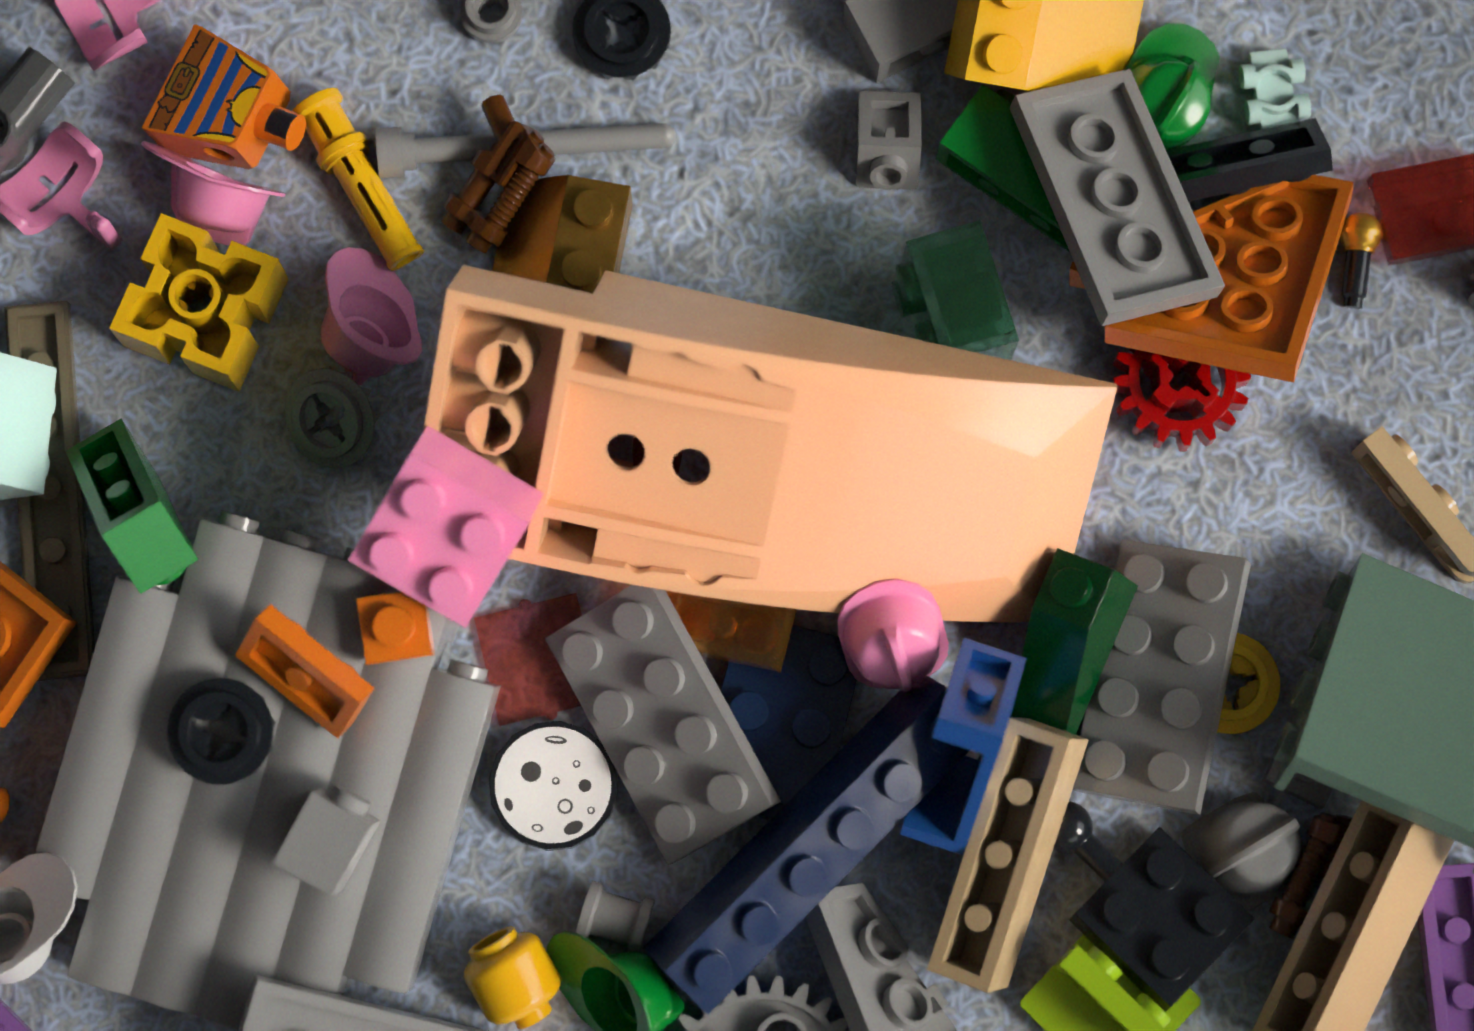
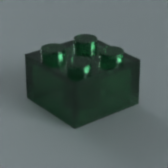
(955, 292)

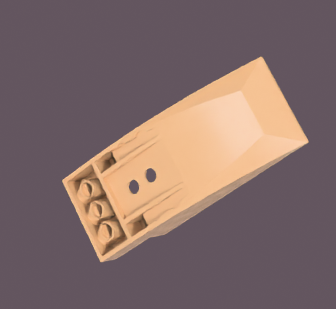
(824, 442)

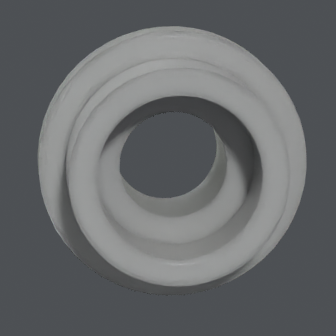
(491, 31)

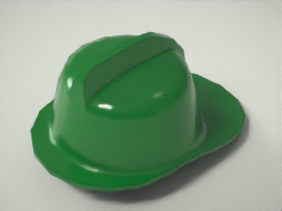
(1176, 79)
(615, 989)

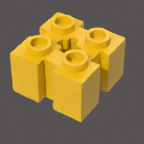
(187, 267)

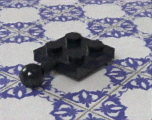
(1155, 911)

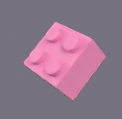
(446, 526)

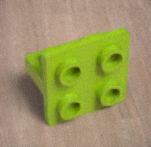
(1094, 995)

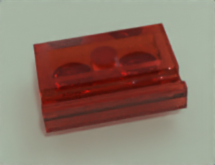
(1425, 209)

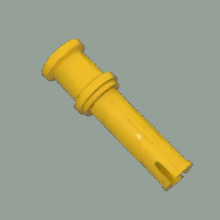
(338, 149)

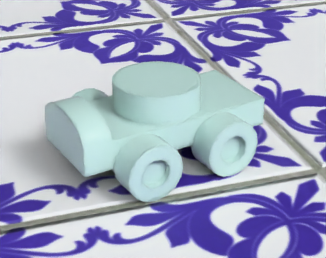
(1273, 94)

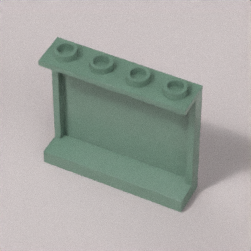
(1390, 699)

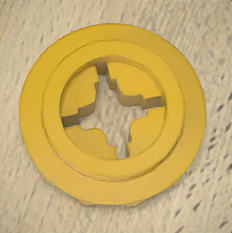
(1257, 697)

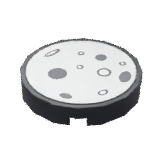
(553, 785)

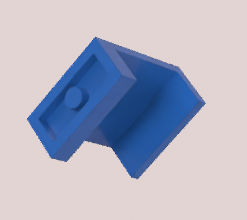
(973, 718)

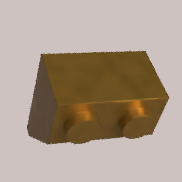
(567, 232)

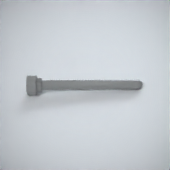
(403, 152)

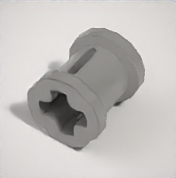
(615, 917)

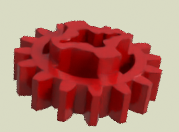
(1197, 398)

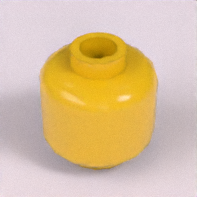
(512, 977)

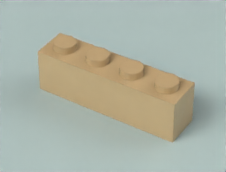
(1007, 855)
(1356, 925)

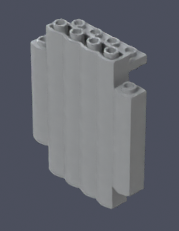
(185, 866)

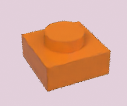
(394, 628)

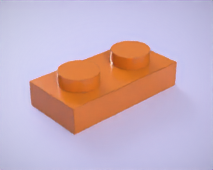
(304, 671)

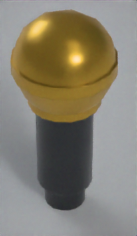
(1359, 238)

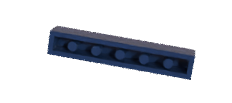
(807, 848)

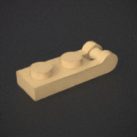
(1424, 507)

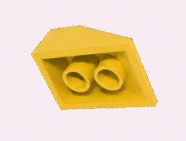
(1041, 41)

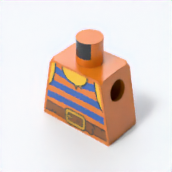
(222, 105)

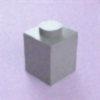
(328, 839)

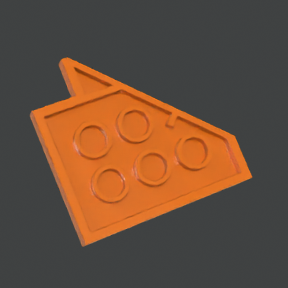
(1274, 264)

